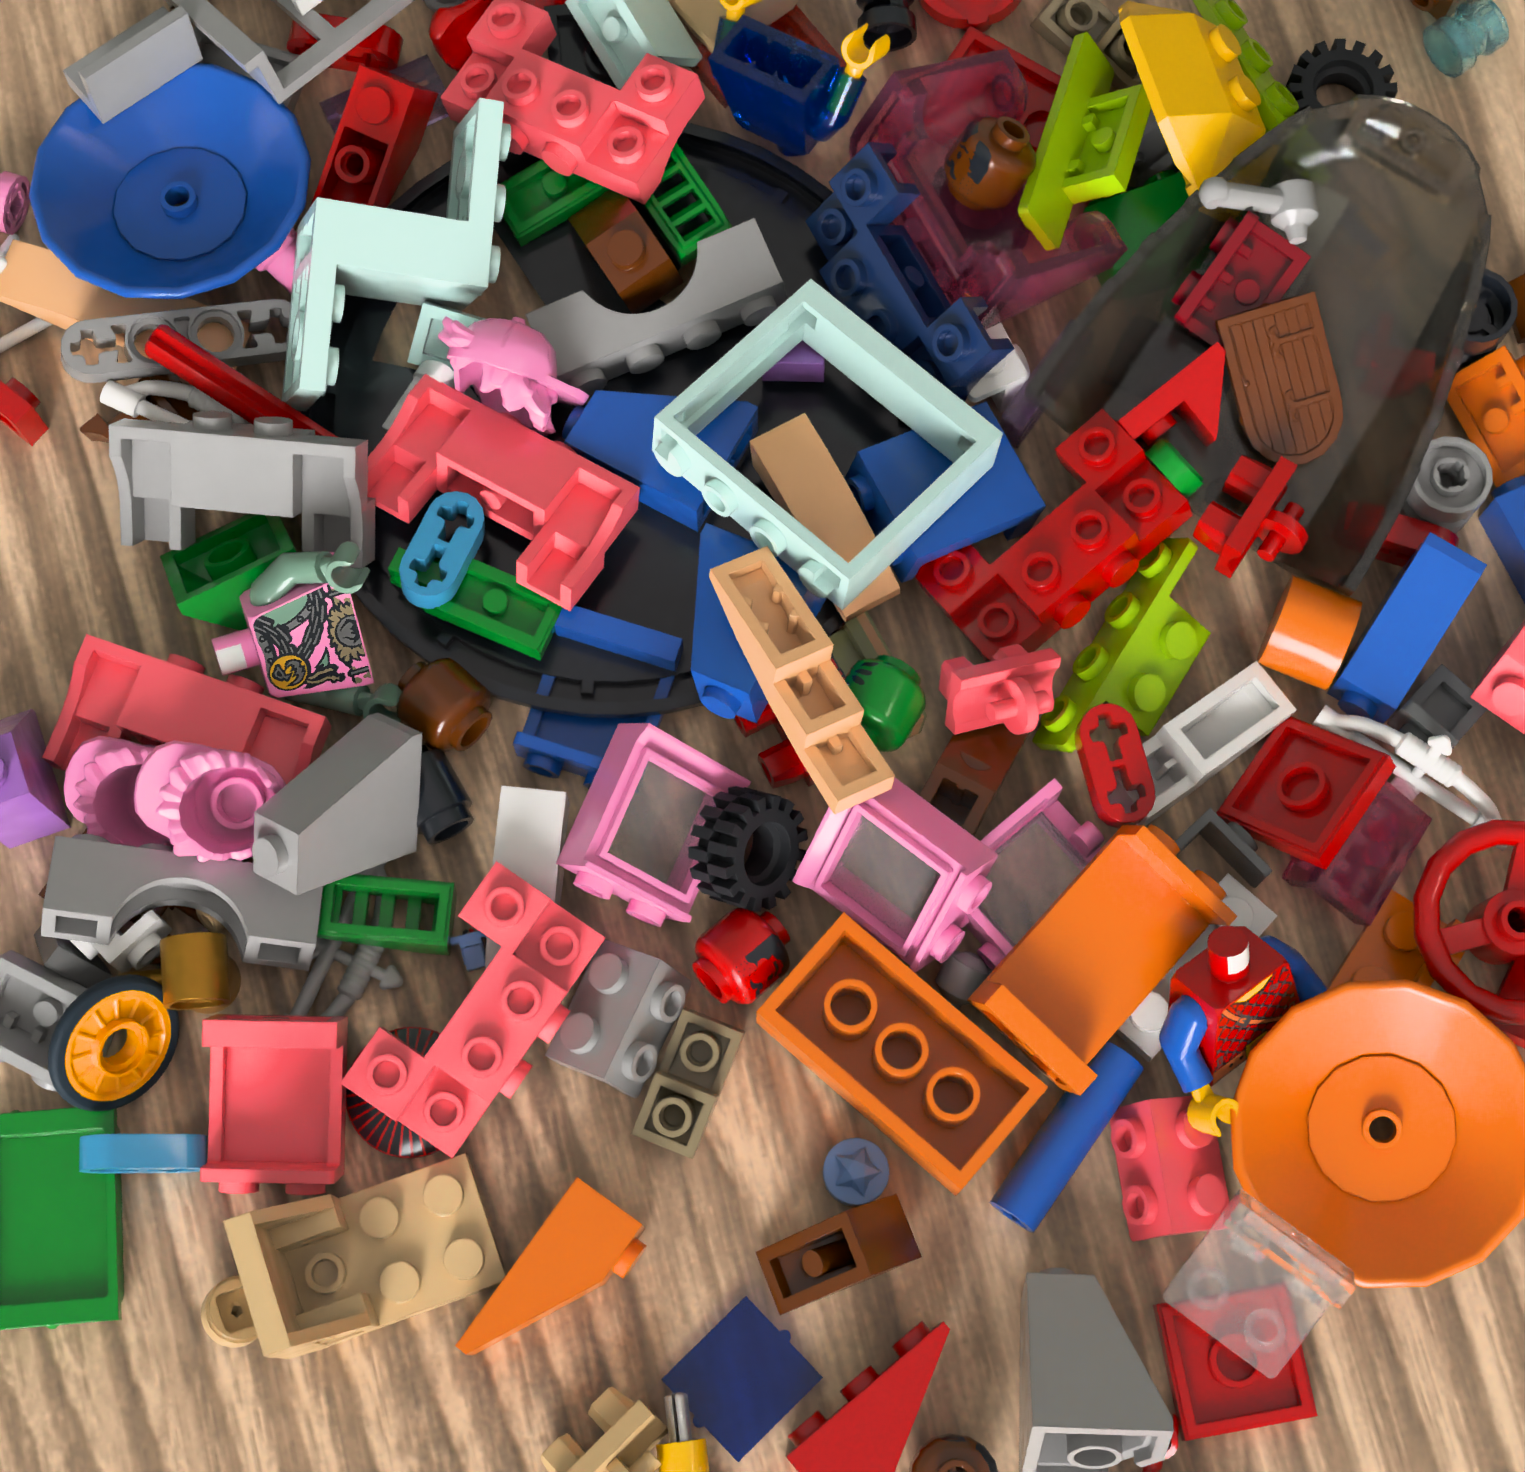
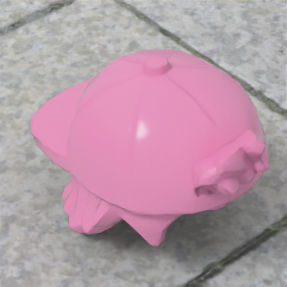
(509, 369)
(102, 787)
(204, 798)

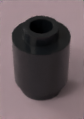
(442, 799)

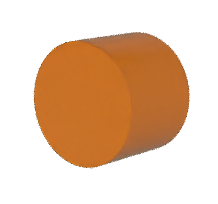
(1309, 632)

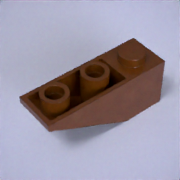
(972, 773)

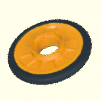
(78, 1039)

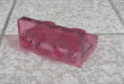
(1368, 860)

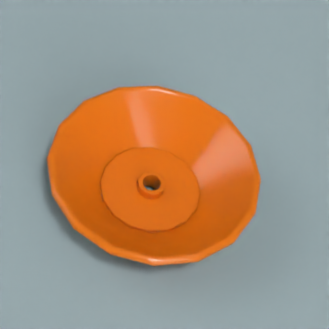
(1446, 1176)

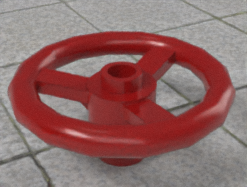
(1491, 929)

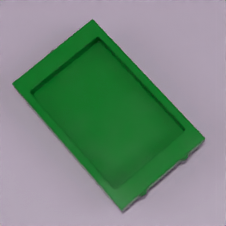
(57, 1223)

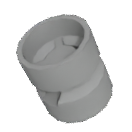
(1450, 484)

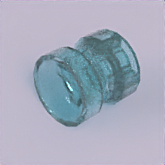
(1458, 40)

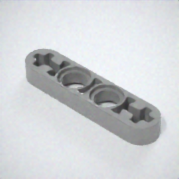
(185, 322)

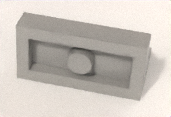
(135, 62)

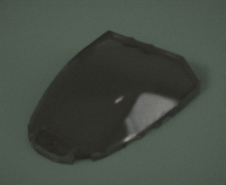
(1396, 291)

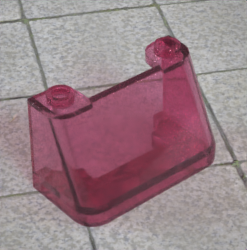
(965, 248)

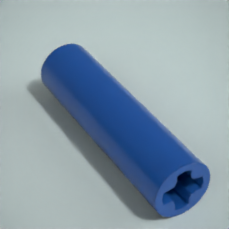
(1066, 1139)

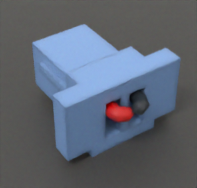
(471, 948)

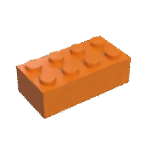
(900, 1053)

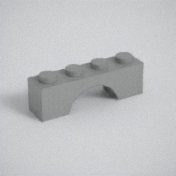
(730, 287)
(104, 885)

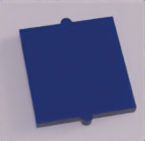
(742, 1378)

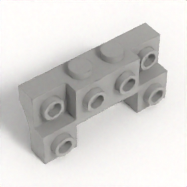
(241, 468)

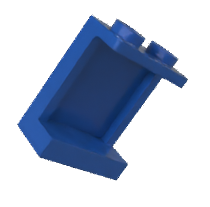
(901, 468)
(578, 743)

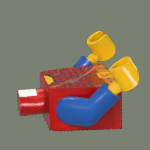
(1224, 1007)

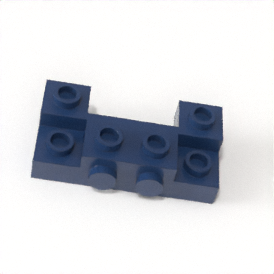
(887, 281)

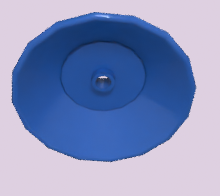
(200, 140)

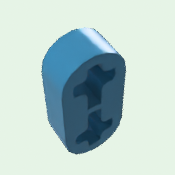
(430, 543)
(142, 1153)

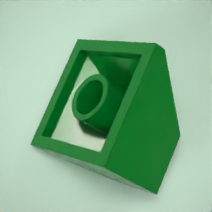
(223, 565)

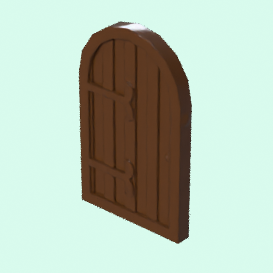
(1283, 378)

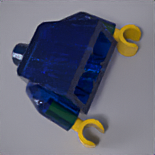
(785, 85)

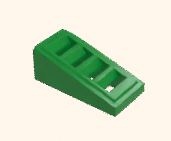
(685, 247)
(414, 891)

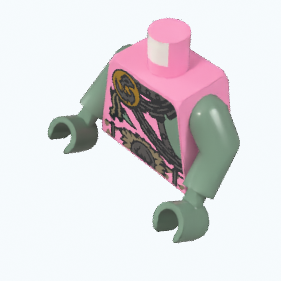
(308, 634)

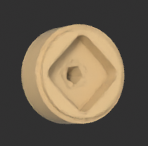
(227, 1314)

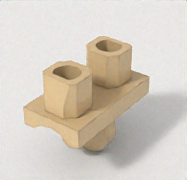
(625, 1447)

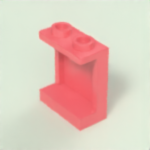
(276, 1101)

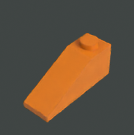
(566, 1259)

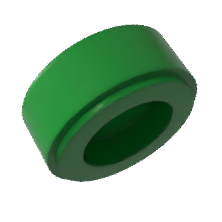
(1175, 467)

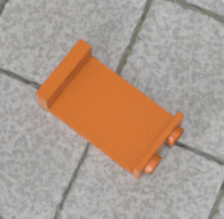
(1099, 952)

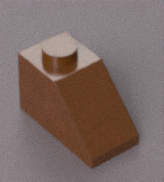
(626, 250)
(838, 1253)

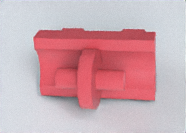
(1005, 690)

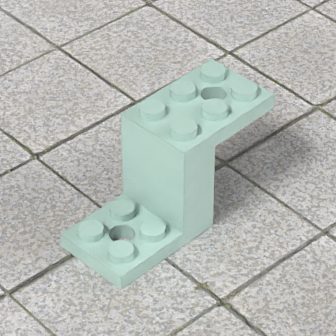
(395, 253)

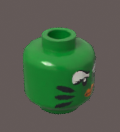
(890, 699)

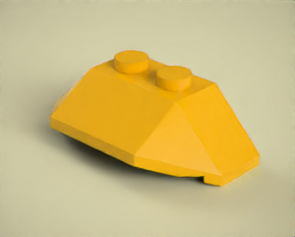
(1193, 87)

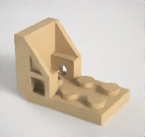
(364, 1259)

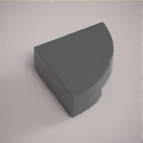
(69, 961)

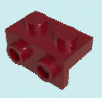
(1249, 270)

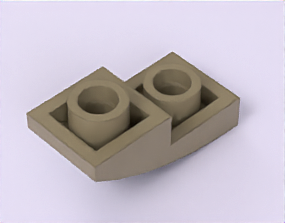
(1066, 18)
(688, 1082)

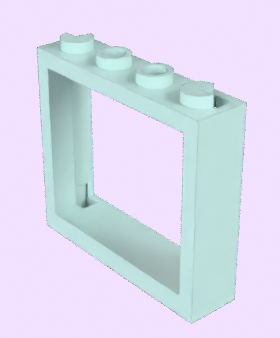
(876, 368)

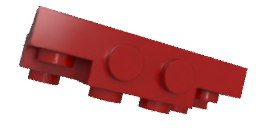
(1070, 554)

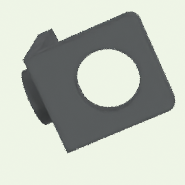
(1231, 843)

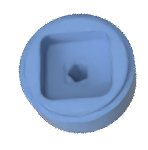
(855, 1172)

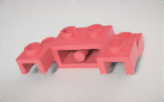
(568, 117)
(518, 477)
(161, 701)
(494, 1026)

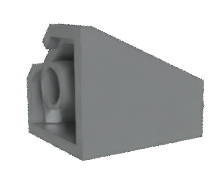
(1082, 1382)

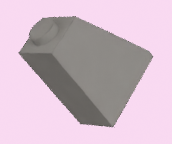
(343, 810)

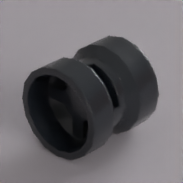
(888, 18)

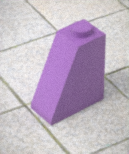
(28, 787)

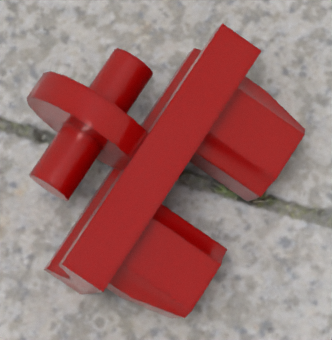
(1262, 491)

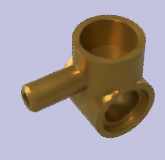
(195, 972)

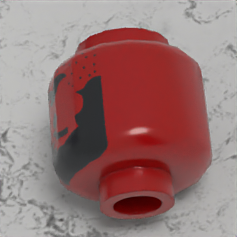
(742, 956)

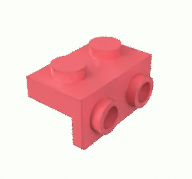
(1166, 1169)

